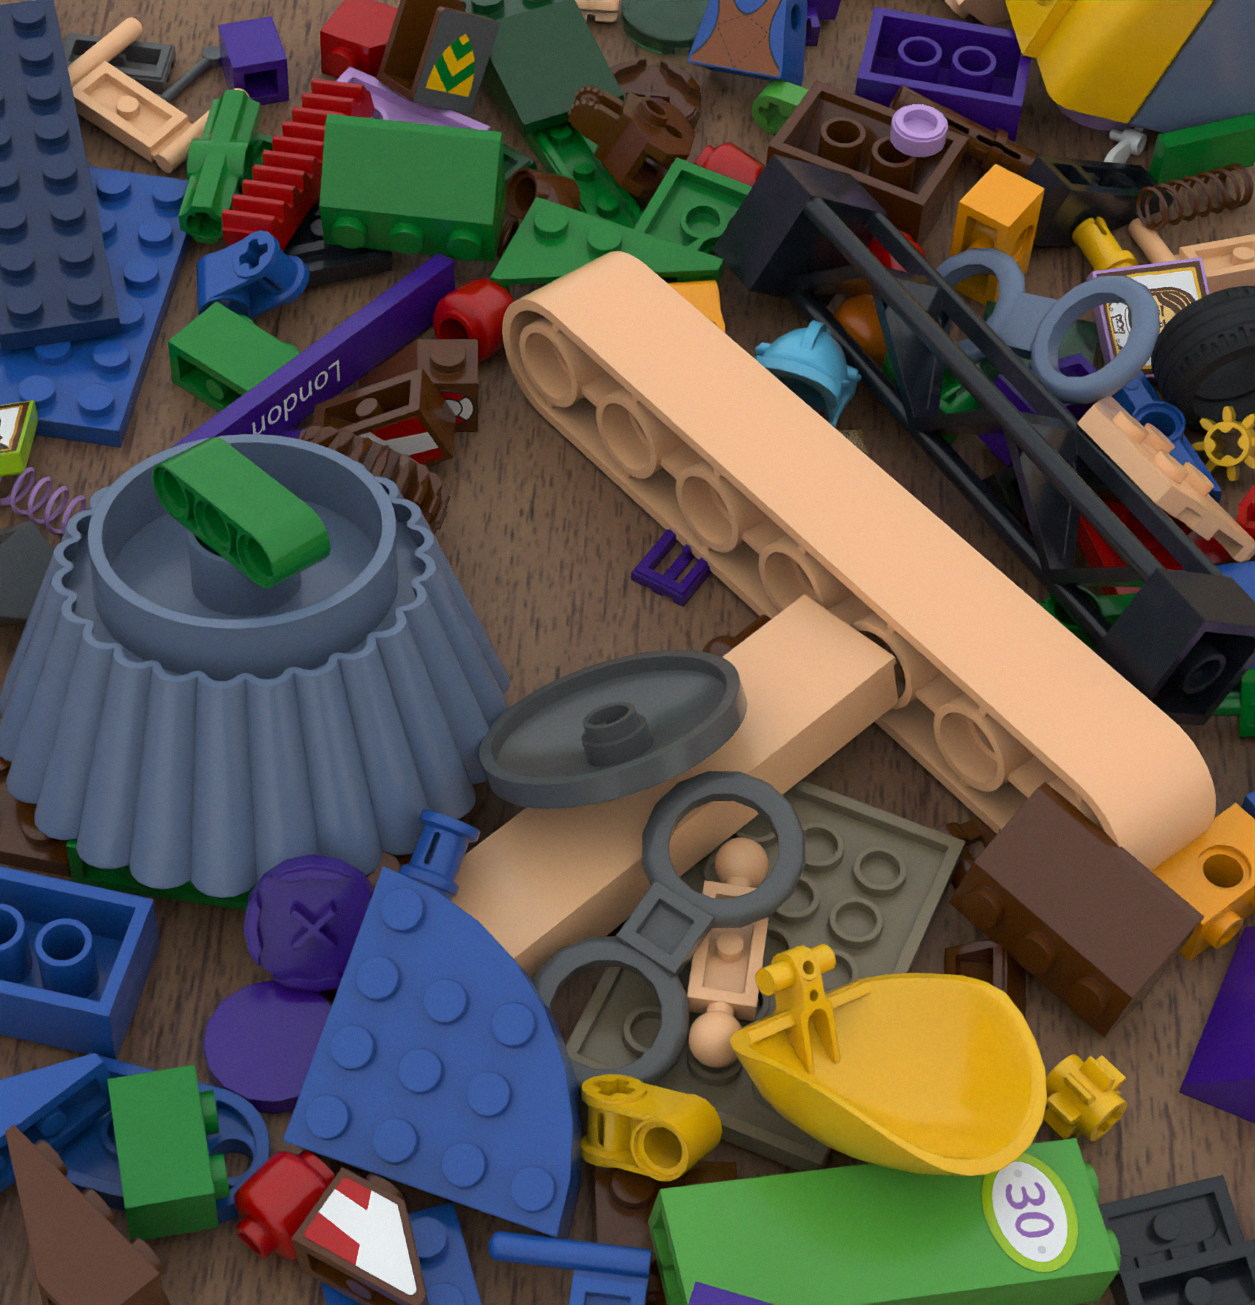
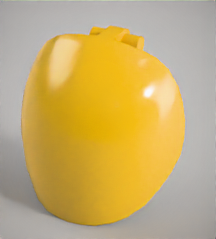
(897, 1065)

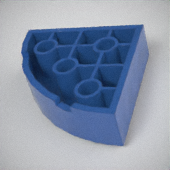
(445, 1067)

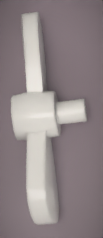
(1129, 142)

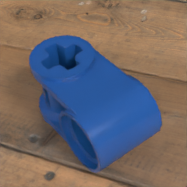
(246, 276)

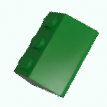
(412, 188)

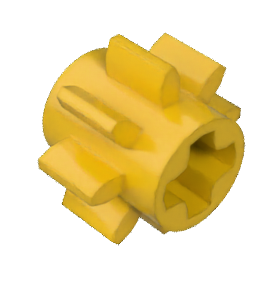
(1214, 444)
(1084, 1097)

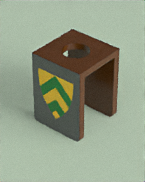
(438, 53)

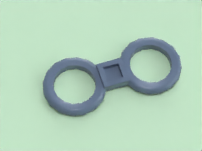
(1036, 324)

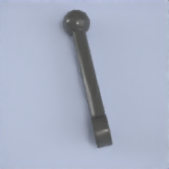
(210, 59)

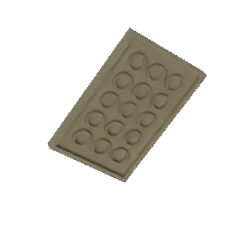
(863, 892)

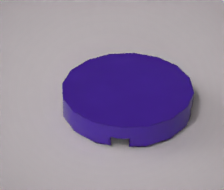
(306, 920)
(264, 1043)

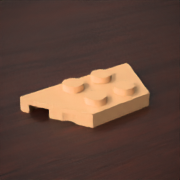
(1173, 487)

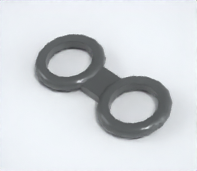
(675, 918)

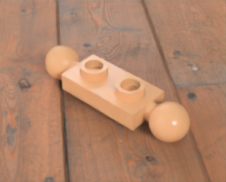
(726, 961)

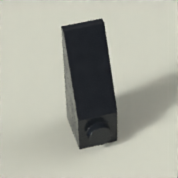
(1087, 190)

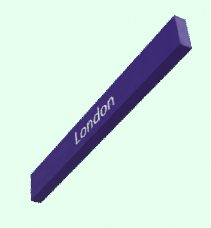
(337, 357)

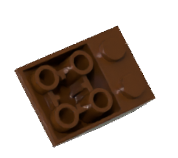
(73, 1237)

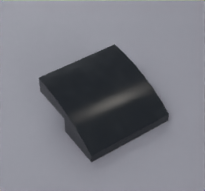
(1181, 1247)

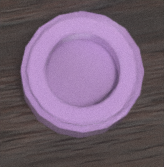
(918, 130)

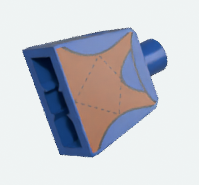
(753, 39)

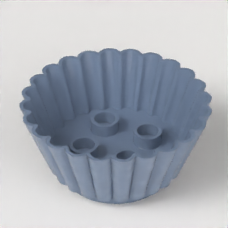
(241, 724)

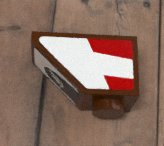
(396, 412)
(362, 1242)

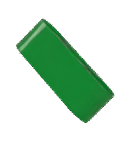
(241, 512)

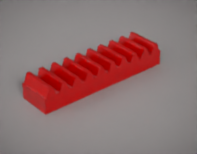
(292, 172)

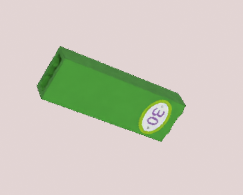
(893, 1235)

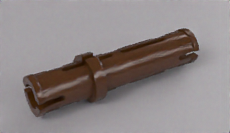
(983, 144)

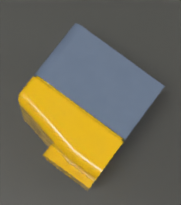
(1143, 59)

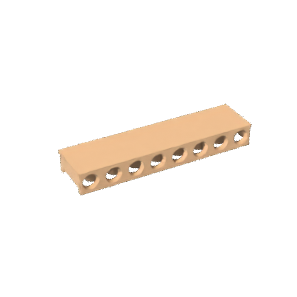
(580, 868)

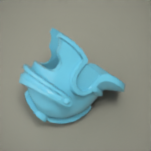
(812, 368)

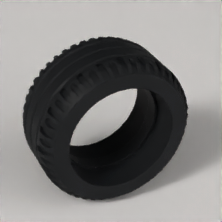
(1209, 357)

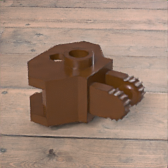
(632, 136)

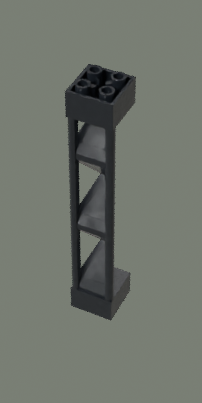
(1184, 631)

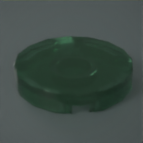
(663, 23)

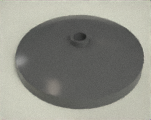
(613, 729)

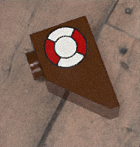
(450, 366)

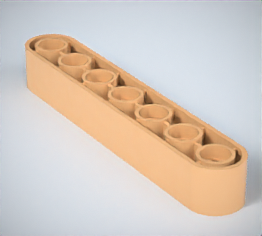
(792, 508)

